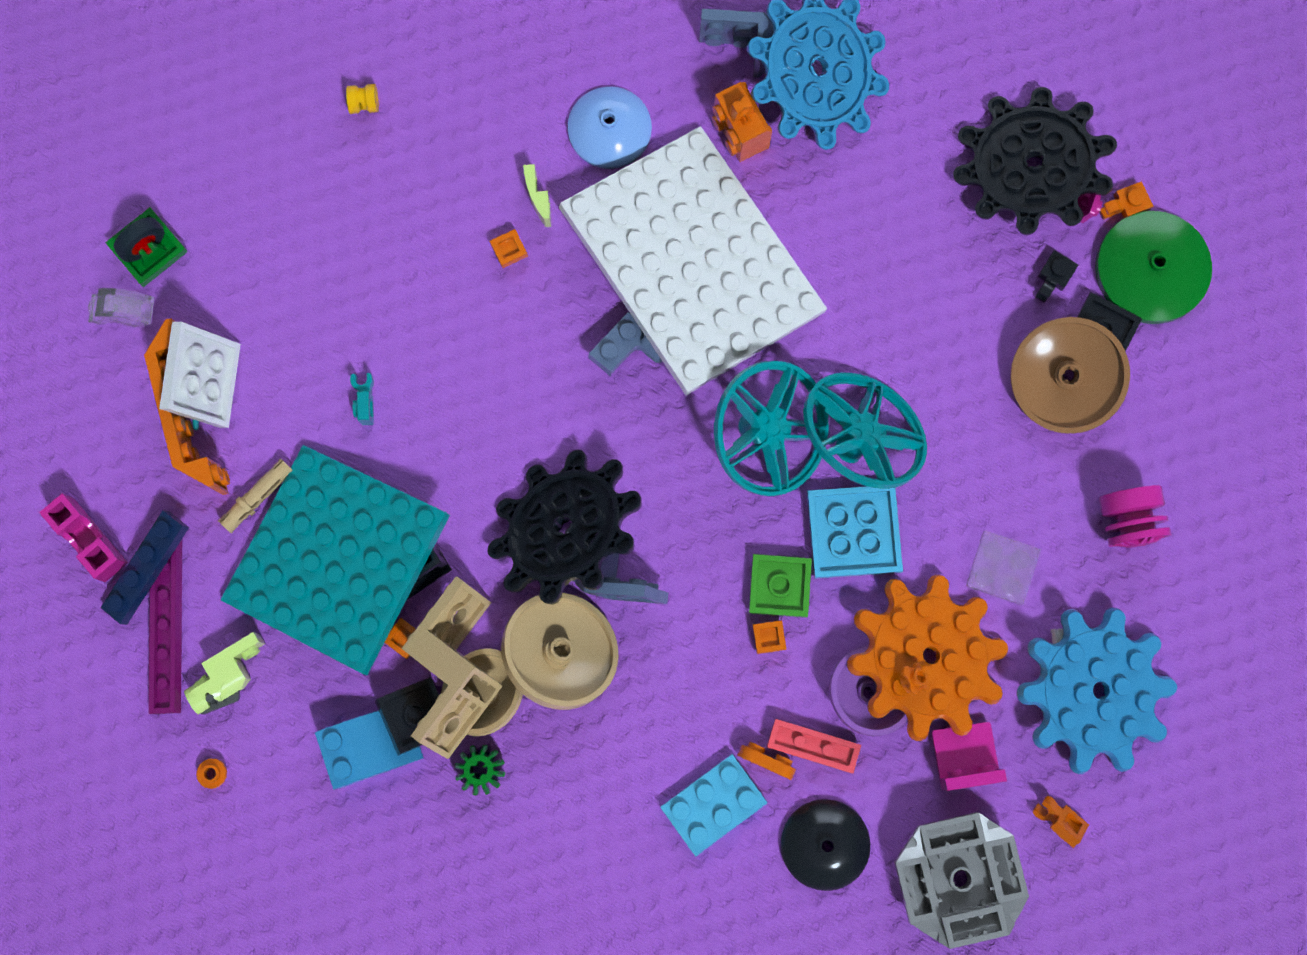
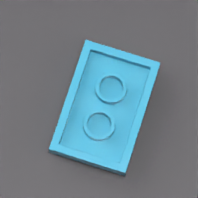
(713, 805)

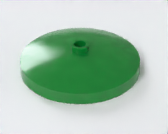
(1133, 280)

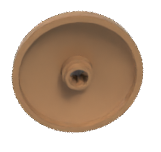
(1098, 380)

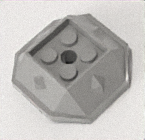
(994, 884)

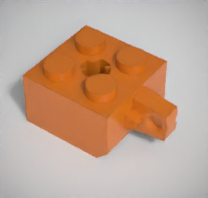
(741, 122)

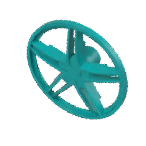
(768, 428)
(863, 433)

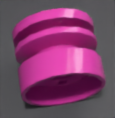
(1135, 516)

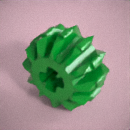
(484, 778)

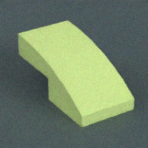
(539, 199)

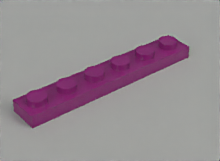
(166, 638)

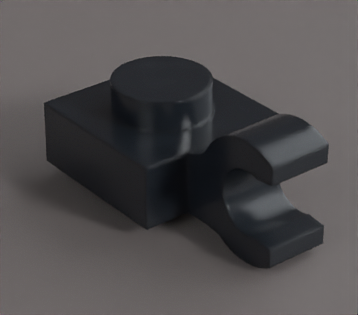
(1056, 274)

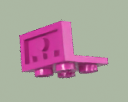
(967, 758)

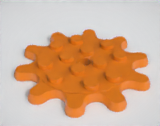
(899, 641)

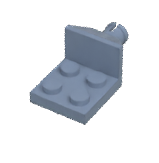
(735, 28)
(634, 590)

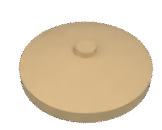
(559, 652)

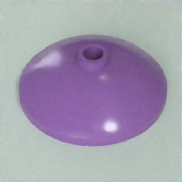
(851, 705)

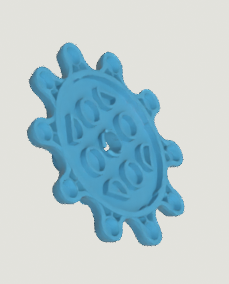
(846, 74)
(1068, 698)

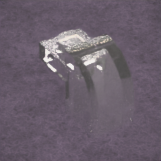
(120, 307)

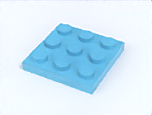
(854, 532)

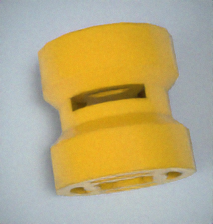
(362, 98)

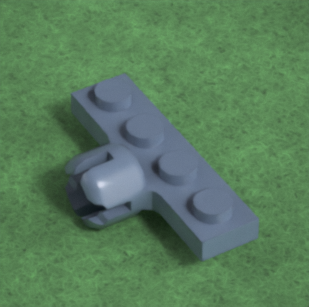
(620, 343)

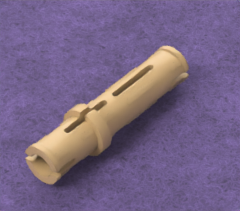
(255, 496)

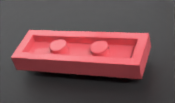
(814, 746)

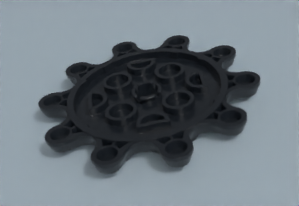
(1040, 132)
(536, 519)

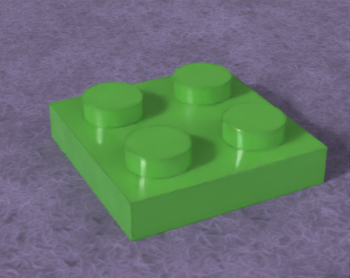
(780, 585)

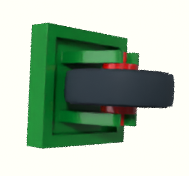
(146, 247)

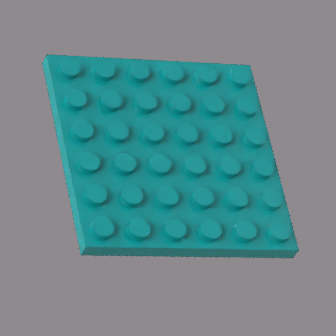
(335, 559)

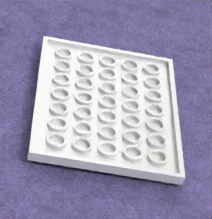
(692, 259)

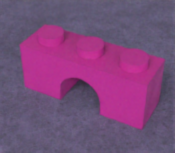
(93, 547)

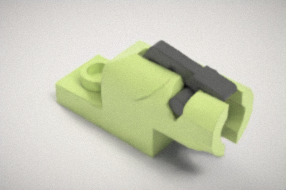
(225, 676)

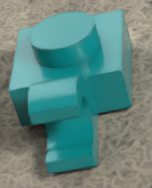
(363, 407)

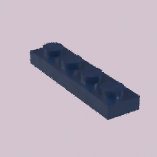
(144, 567)

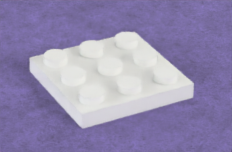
(199, 375)

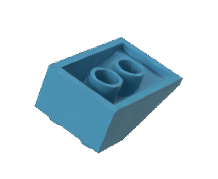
(360, 750)

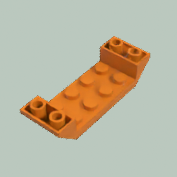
(178, 429)

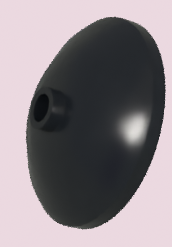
(803, 842)

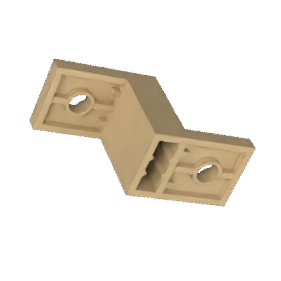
(468, 686)

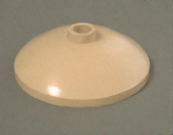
(506, 700)

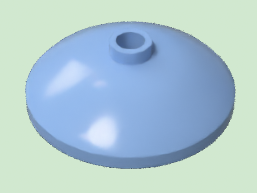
(614, 143)

